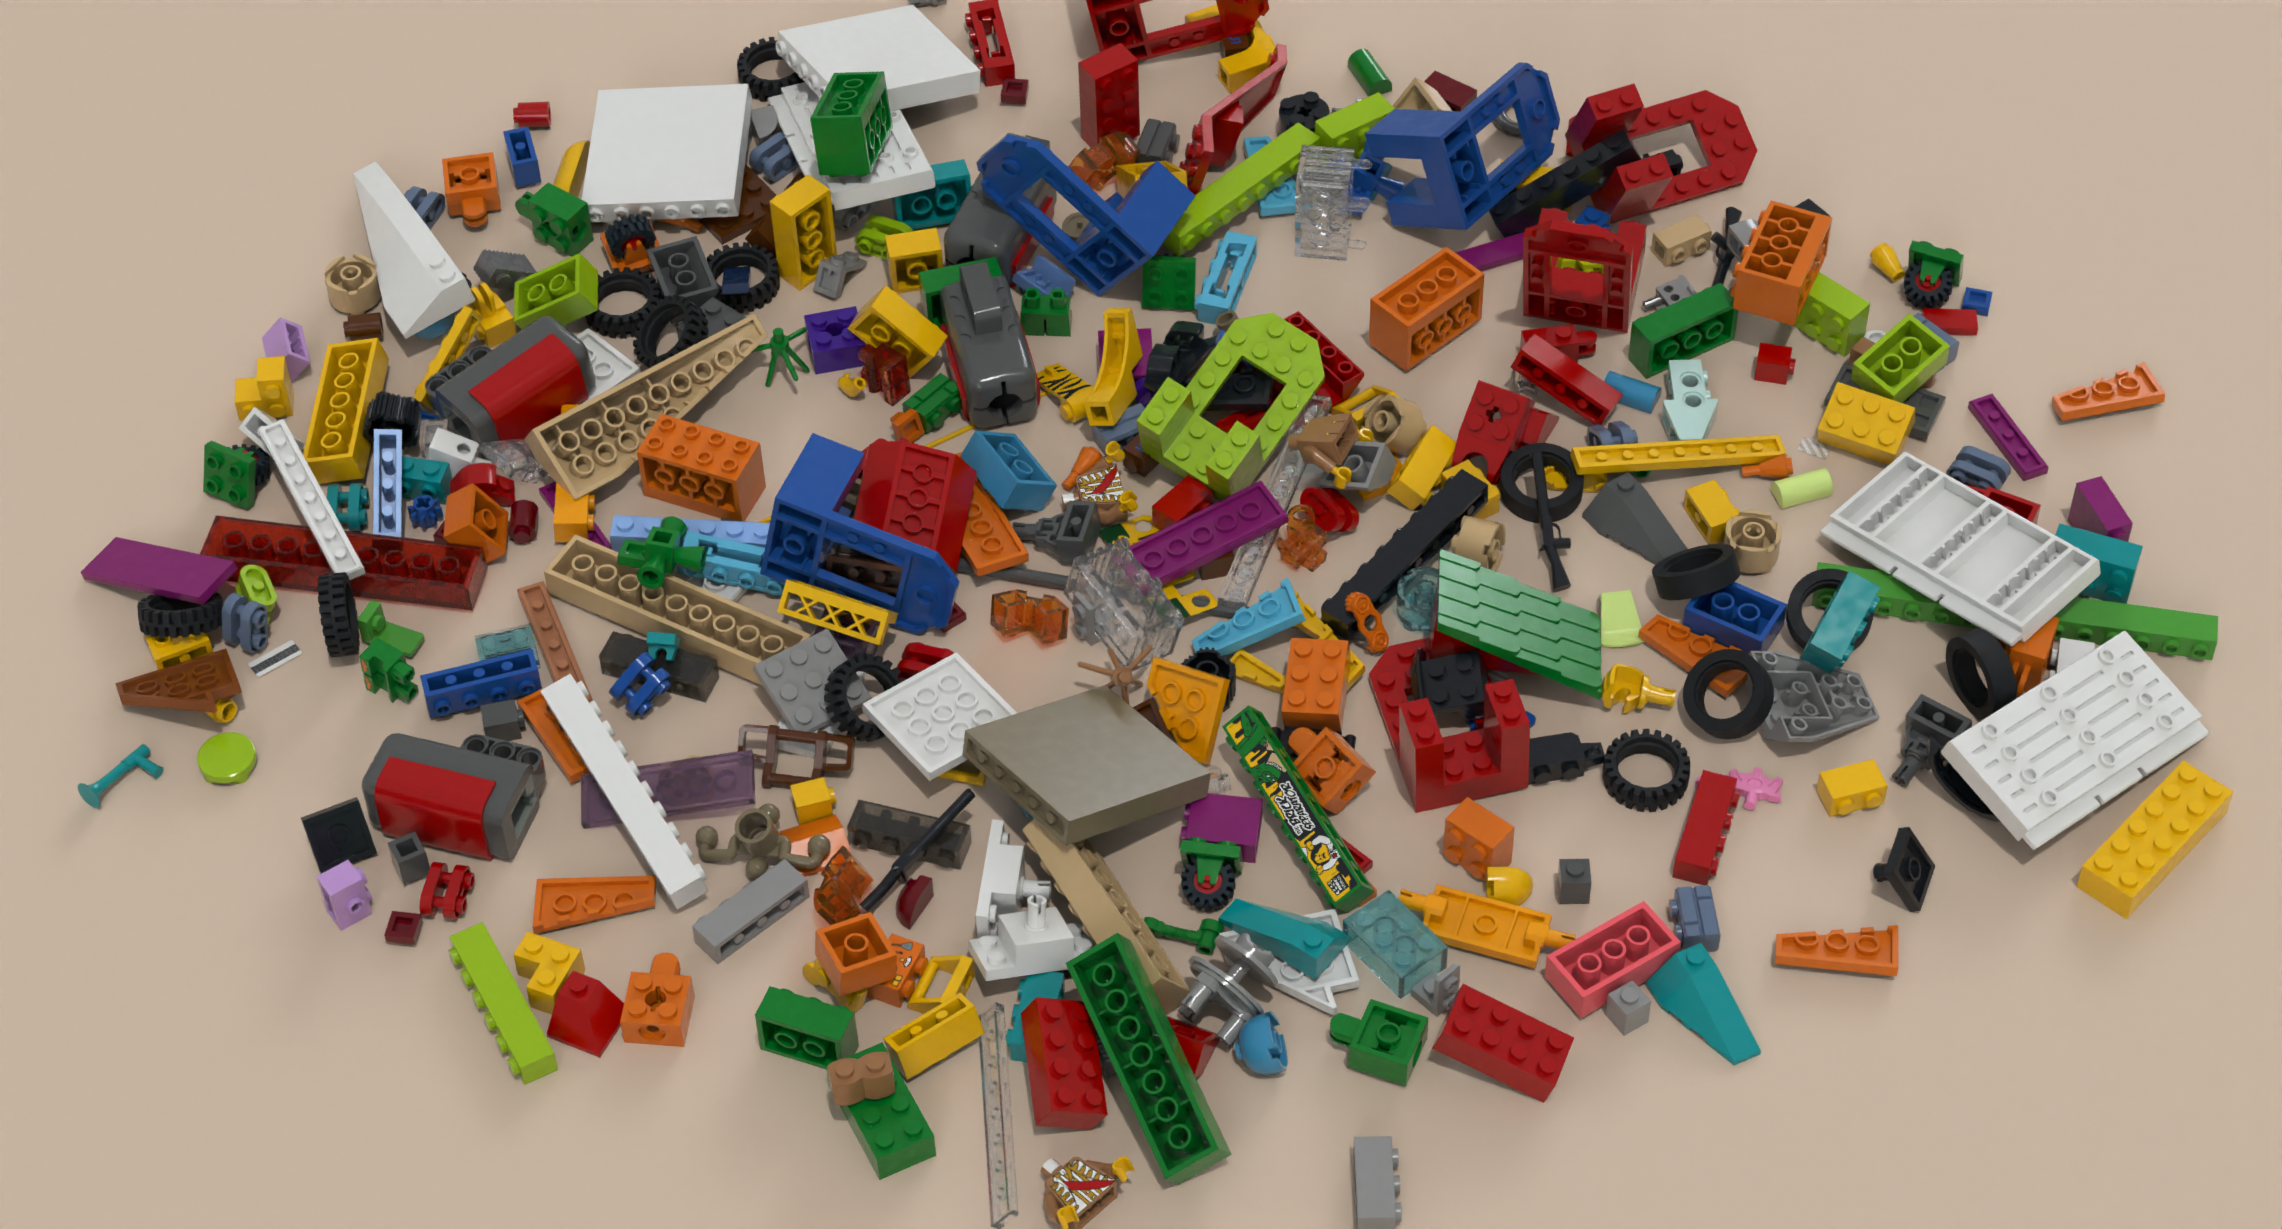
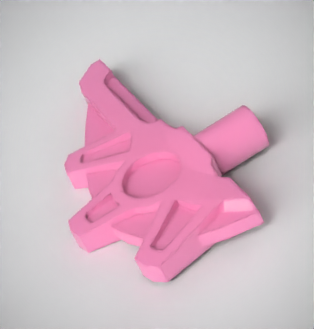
(1755, 787)

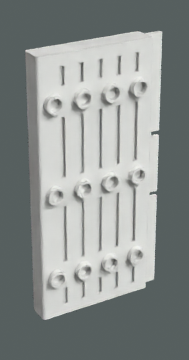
(897, 171)
(1961, 548)
(2075, 740)

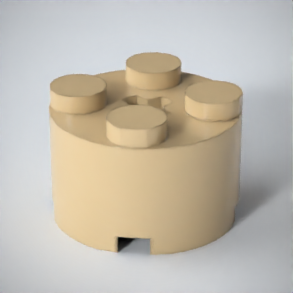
(352, 284)
(1394, 422)
(1754, 540)
(1480, 541)

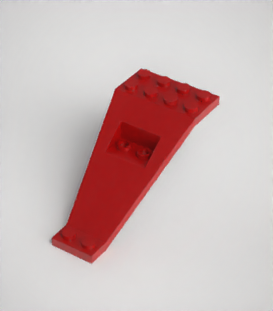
(1221, 125)

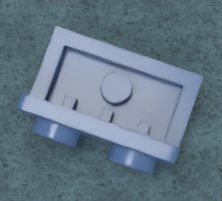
(1044, 277)

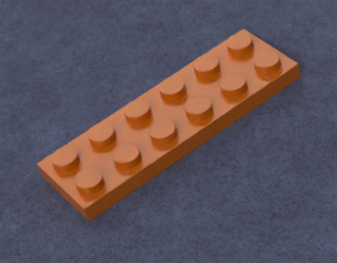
(988, 535)

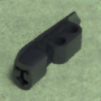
(1177, 354)

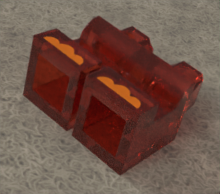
(885, 372)

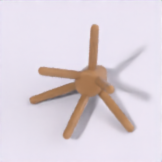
(1120, 675)

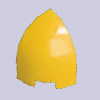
(1508, 885)

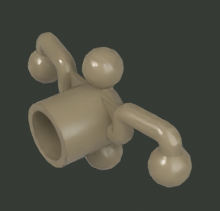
(768, 845)

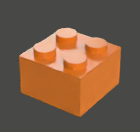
(476, 521)
(1477, 839)
(855, 954)

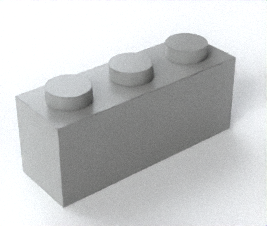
(1376, 1183)

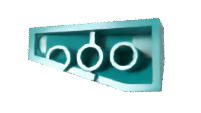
(1296, 939)
(1699, 996)

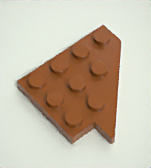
(184, 686)

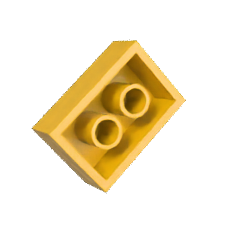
(899, 325)
(1866, 424)

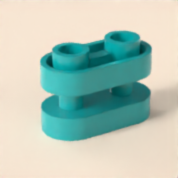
(356, 499)

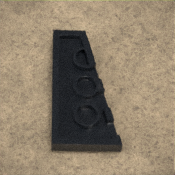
(1243, 392)

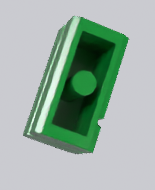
(934, 402)

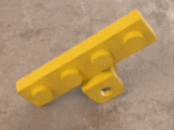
(451, 348)

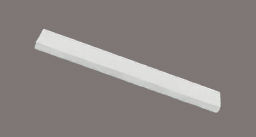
(311, 499)

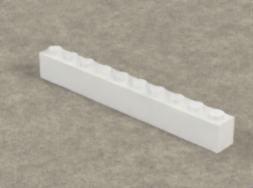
(624, 791)

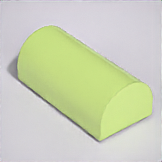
(1802, 488)

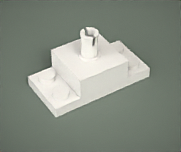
(1004, 881)
(1029, 943)

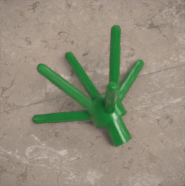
(780, 347)

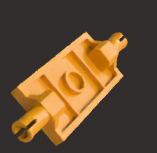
(1486, 925)

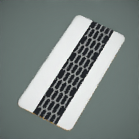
(275, 658)

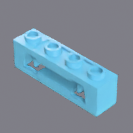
(1241, 252)
(733, 563)

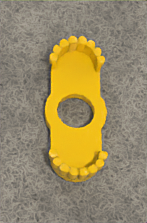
(1557, 481)

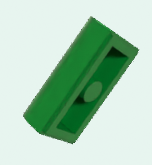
(1368, 72)

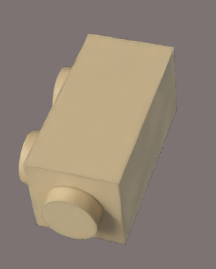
(1681, 240)

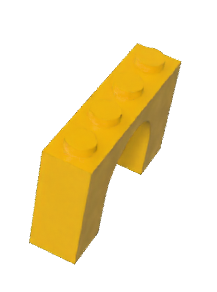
(1241, 67)

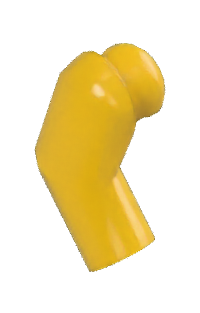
(853, 386)

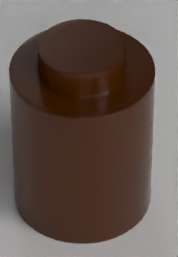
(364, 326)

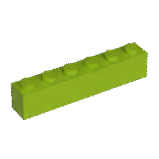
(503, 1003)

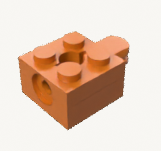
(471, 187)
(2032, 656)
(1329, 766)
(658, 1004)

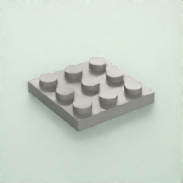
(798, 679)

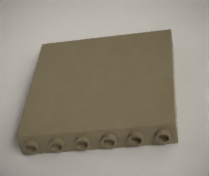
(1086, 764)

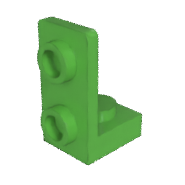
(373, 625)

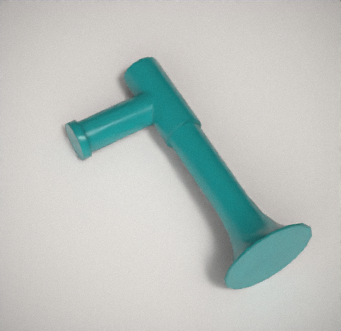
(92, 792)

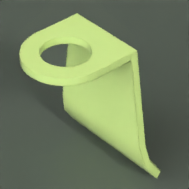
(1619, 620)

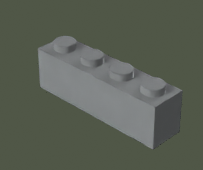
(750, 911)

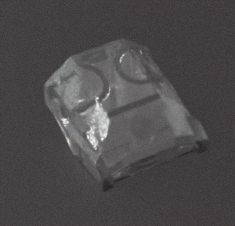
(514, 459)

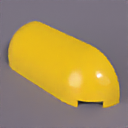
(573, 168)

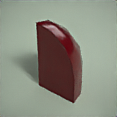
(913, 900)

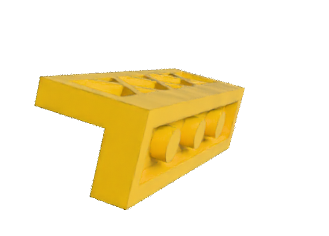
(839, 601)

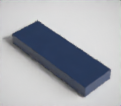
(736, 280)

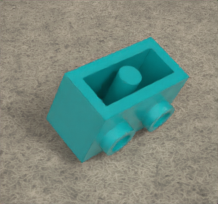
(425, 478)

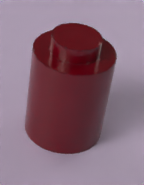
(523, 521)

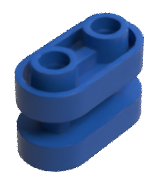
(656, 683)

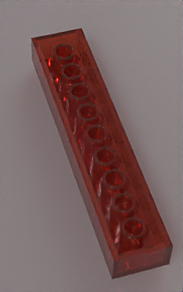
(394, 566)

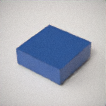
(1977, 300)

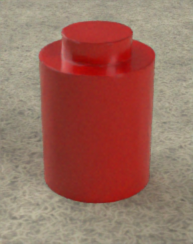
(532, 114)

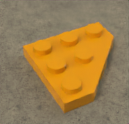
(1189, 705)

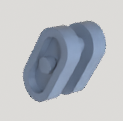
(774, 158)
(427, 206)
(1617, 433)
(1979, 468)
(244, 623)

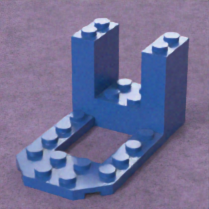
(1446, 142)
(1120, 230)
(812, 523)

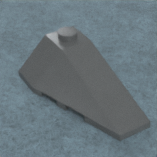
(1632, 517)

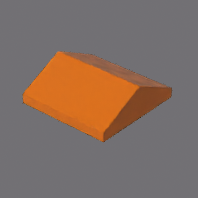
(800, 835)

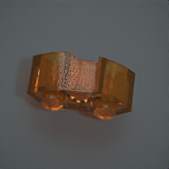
(1099, 162)
(841, 888)

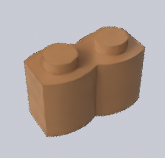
(861, 1078)

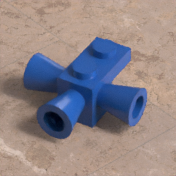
(1371, 179)

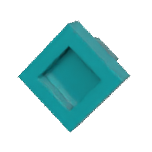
(663, 641)

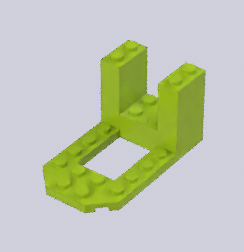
(1224, 462)

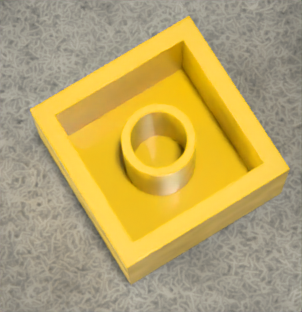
(912, 254)

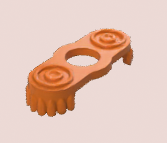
(1362, 607)

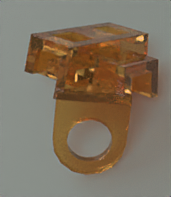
(1299, 533)

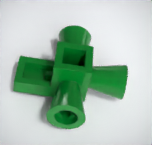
(661, 553)

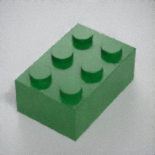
(934, 280)
(805, 1028)

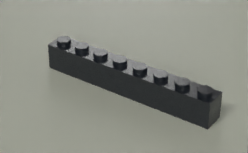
(1407, 549)

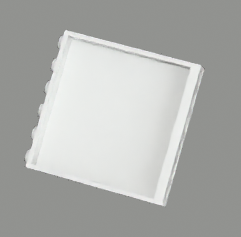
(901, 41)
(668, 152)

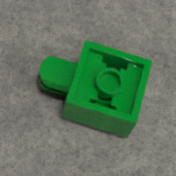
(557, 218)
(1382, 1027)

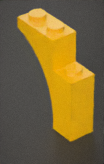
(1115, 382)

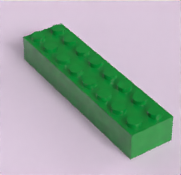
(1148, 1059)

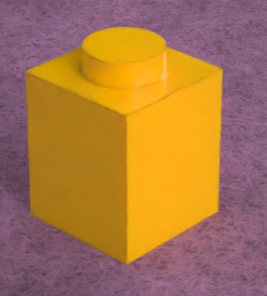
(812, 800)

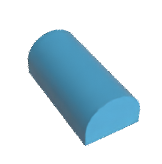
(1635, 392)

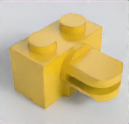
(497, 321)

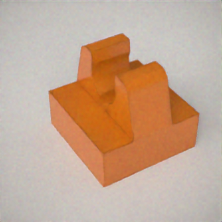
(907, 425)

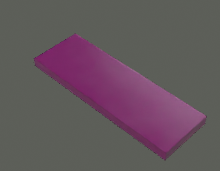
(1210, 533)
(159, 570)

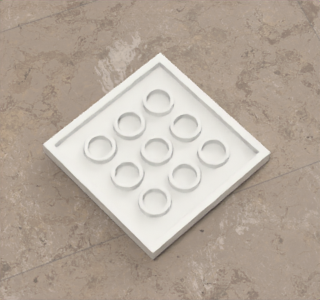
(932, 711)

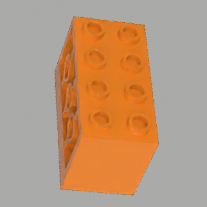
(1781, 262)
(1426, 308)
(701, 468)

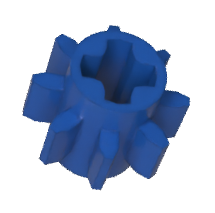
(425, 511)

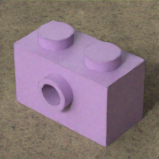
(289, 341)
(345, 894)

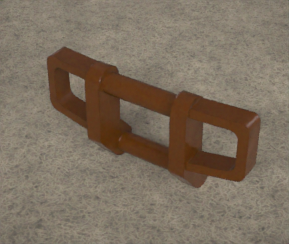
(775, 734)

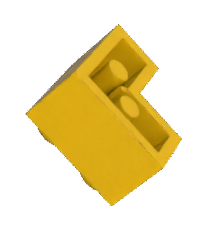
(268, 391)
(547, 966)

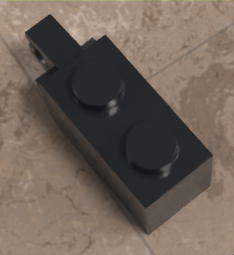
(1561, 757)

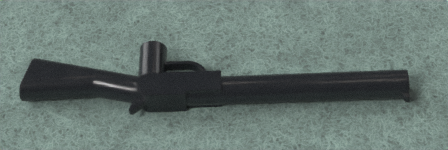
(1725, 257)
(1548, 542)
(915, 851)

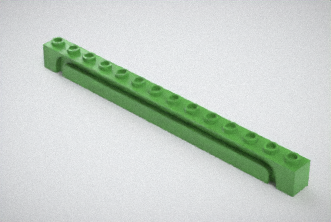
(2081, 619)

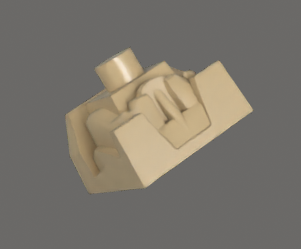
(1421, 97)

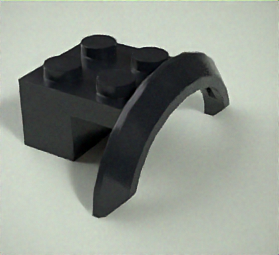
(1450, 683)
(1955, 784)

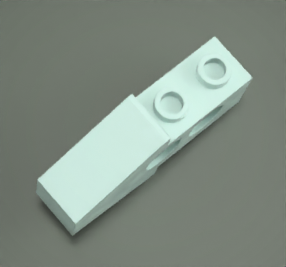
(1690, 408)

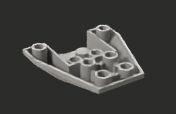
(1811, 701)

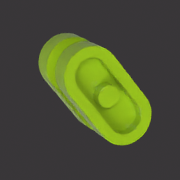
(872, 237)
(257, 587)

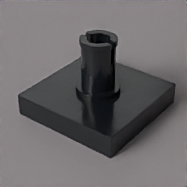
(338, 834)
(1907, 869)

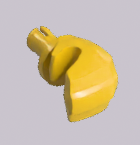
(1633, 688)

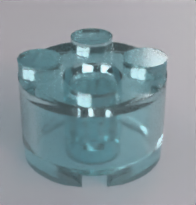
(1416, 598)

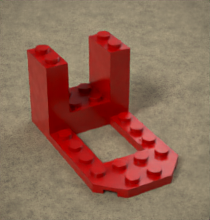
(1123, 23)
(1650, 182)
(1575, 295)
(1457, 766)

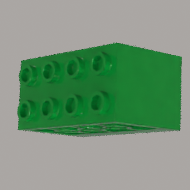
(851, 123)

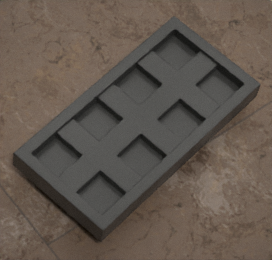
(1926, 403)

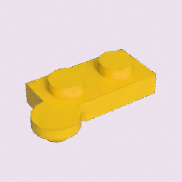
(817, 976)

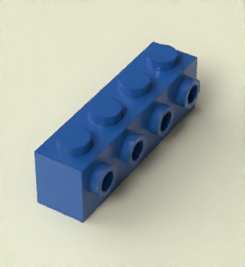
(481, 683)

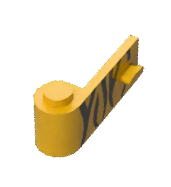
(1068, 388)

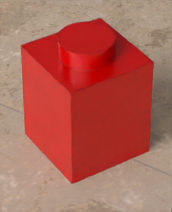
(1774, 363)

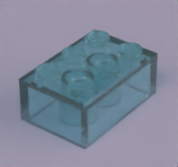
(1395, 943)

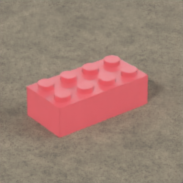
(1610, 957)

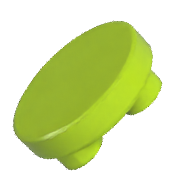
(227, 758)

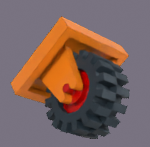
(628, 242)

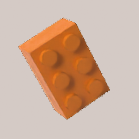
(1316, 683)

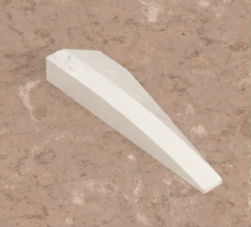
(412, 267)

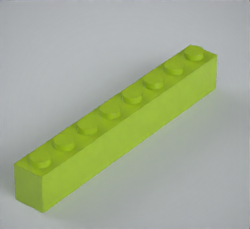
(1240, 188)

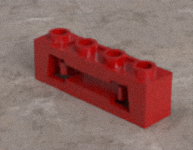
(980, 19)

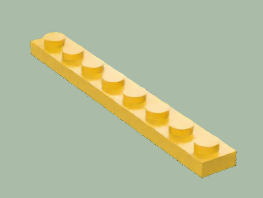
(1675, 454)

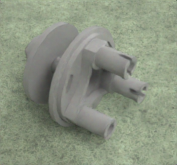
(1224, 988)

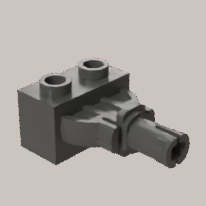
(1066, 533)
(1925, 720)

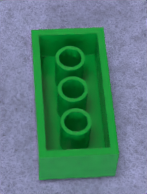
(1682, 330)
(890, 1127)

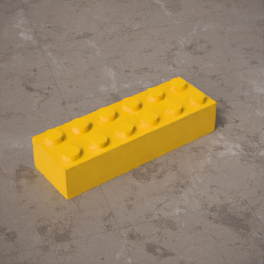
(348, 382)
(2154, 839)

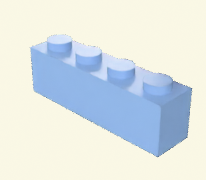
(387, 482)

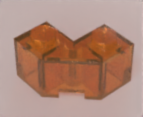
(1017, 613)

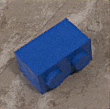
(522, 156)

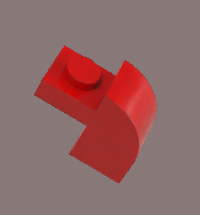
(485, 478)

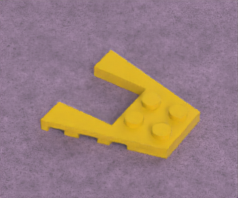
(1258, 673)

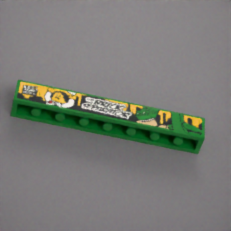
(1297, 809)

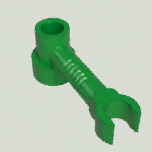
(1204, 937)

